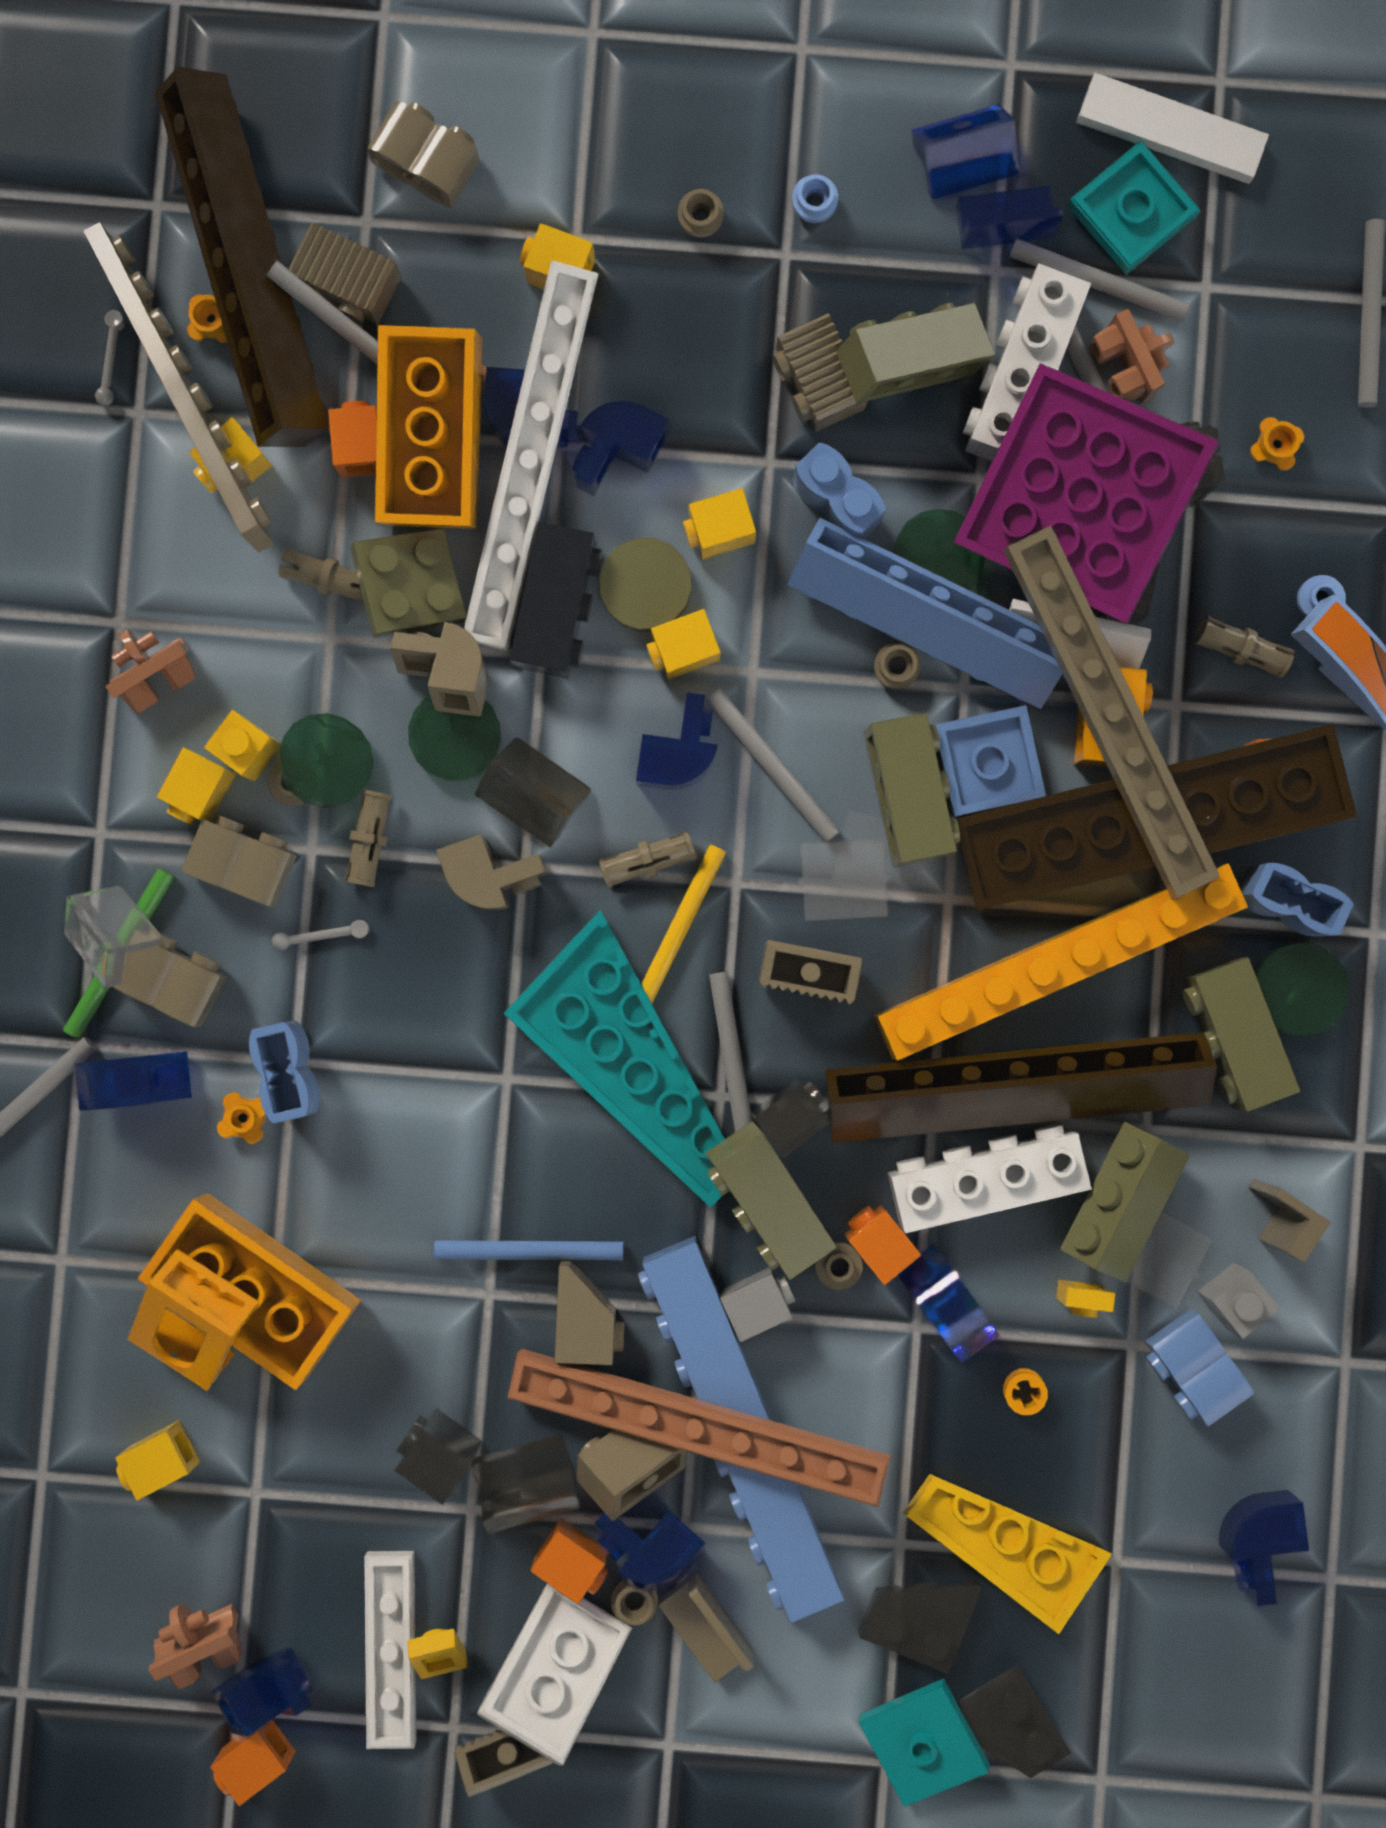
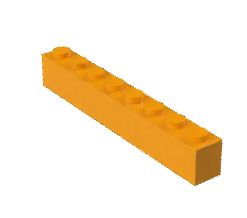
(1055, 964)

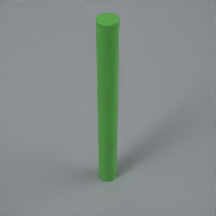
(96, 991)

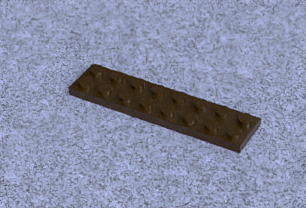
(1092, 837)

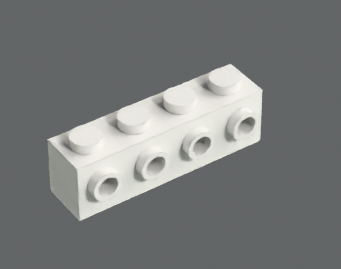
(1038, 335)
(988, 1179)

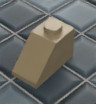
(584, 1320)
(625, 1469)

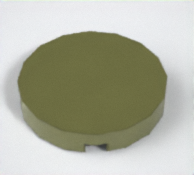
(645, 584)

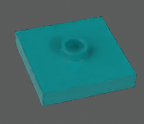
(1133, 207)
(924, 1742)

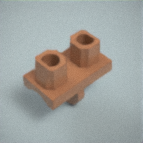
(1139, 354)
(133, 683)
(192, 1639)

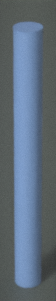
(528, 1250)

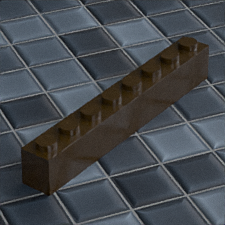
(238, 255)
(1019, 1087)

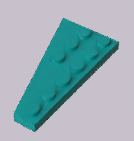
(609, 1038)

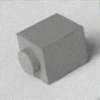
(1238, 1300)
(757, 1303)

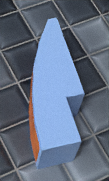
(1347, 653)

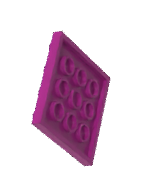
(1099, 476)

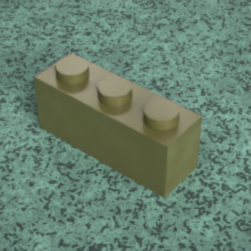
(914, 351)
(911, 789)
(1240, 1035)
(768, 1201)
(1124, 1202)

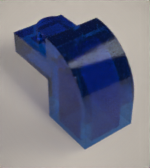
(501, 400)
(620, 431)
(683, 761)
(132, 1081)
(948, 1304)
(1260, 1528)
(658, 1559)
(263, 1692)

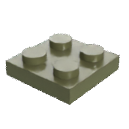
(408, 582)

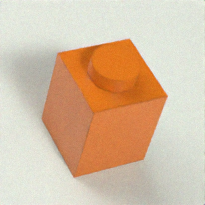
(353, 438)
(881, 1243)
(570, 1562)
(252, 1762)

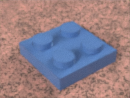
(990, 761)

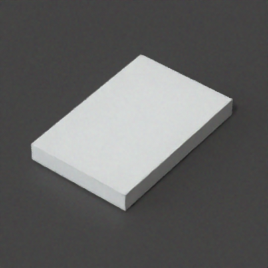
(554, 1673)

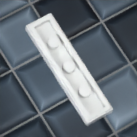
(1172, 128)
(388, 1669)

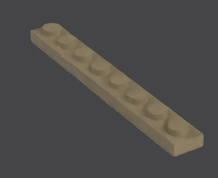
(187, 398)
(1111, 712)

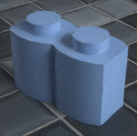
(828, 487)
(1301, 906)
(282, 1058)
(1198, 1367)

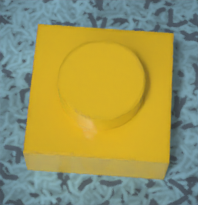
(1085, 1298)
(436, 1653)

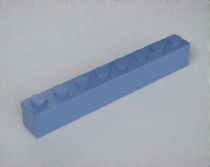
(722, 1376)

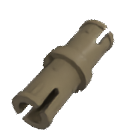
(325, 575)
(1244, 646)
(368, 838)
(647, 859)

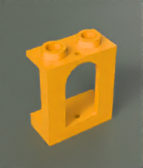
(201, 1300)

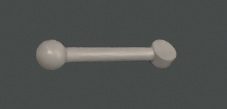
(115, 322)
(358, 929)

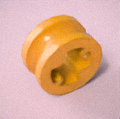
(1035, 1381)

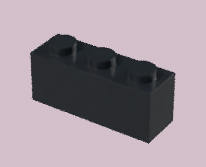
(555, 600)

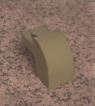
(453, 664)
(479, 882)

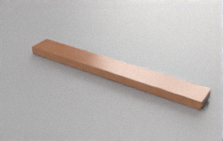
(700, 1427)

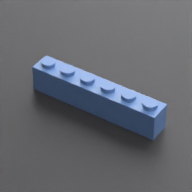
(926, 612)

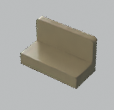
(1294, 1225)
(706, 1627)

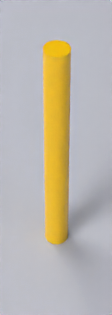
(682, 921)

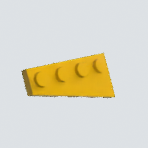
(1019, 1555)

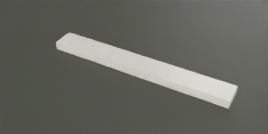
(530, 453)

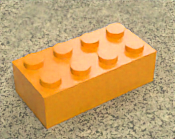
(428, 427)
(297, 1305)

